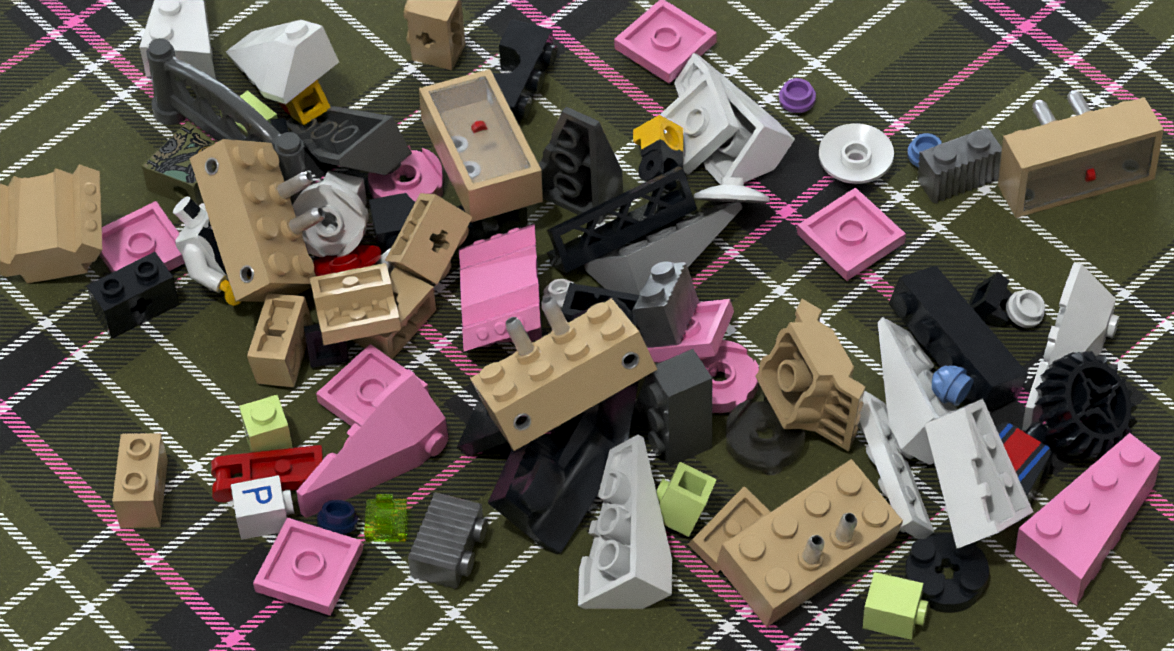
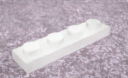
(894, 471)

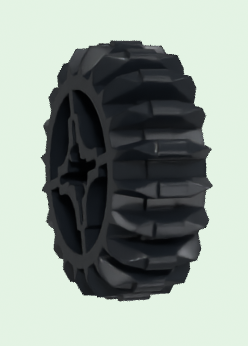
(1085, 404)

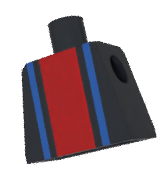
(1028, 455)

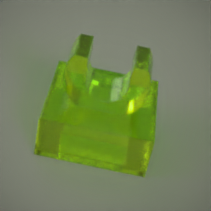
(386, 519)

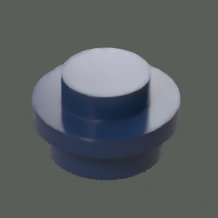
(337, 517)

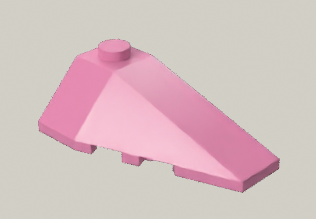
(392, 441)

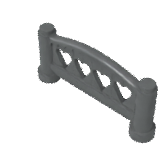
(175, 104)

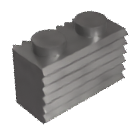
(959, 165)
(665, 305)
(447, 540)

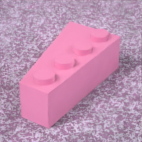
(1086, 519)

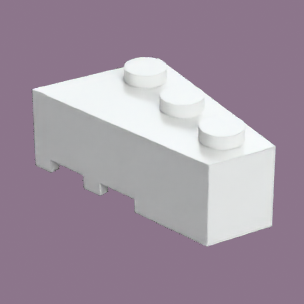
(185, 27)
(975, 474)

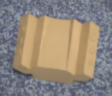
(50, 224)
(812, 379)

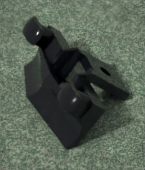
(559, 475)

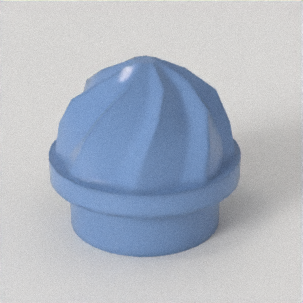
(951, 384)

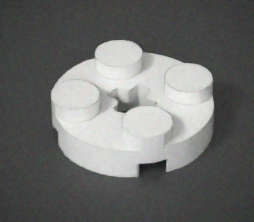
(349, 214)

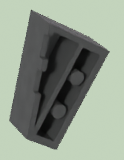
(677, 408)

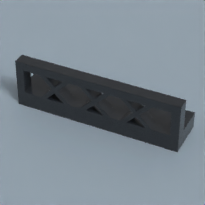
(626, 226)

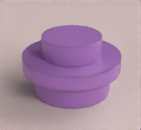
(797, 96)

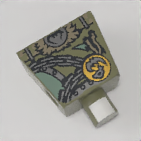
(170, 169)

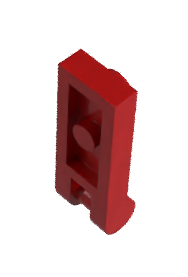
(291, 465)

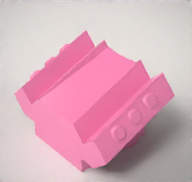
(498, 284)

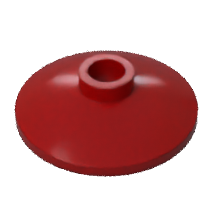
(360, 257)

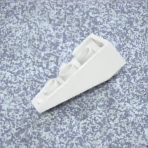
(284, 58)
(908, 391)

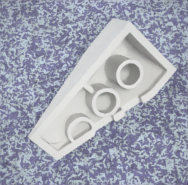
(760, 137)
(1081, 326)
(630, 545)

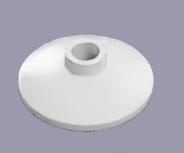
(856, 153)
(732, 190)

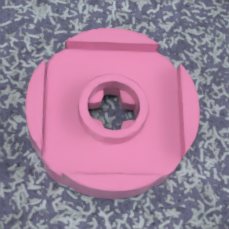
(422, 166)
(740, 376)

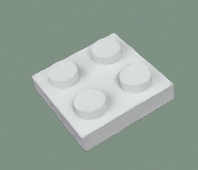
(704, 117)

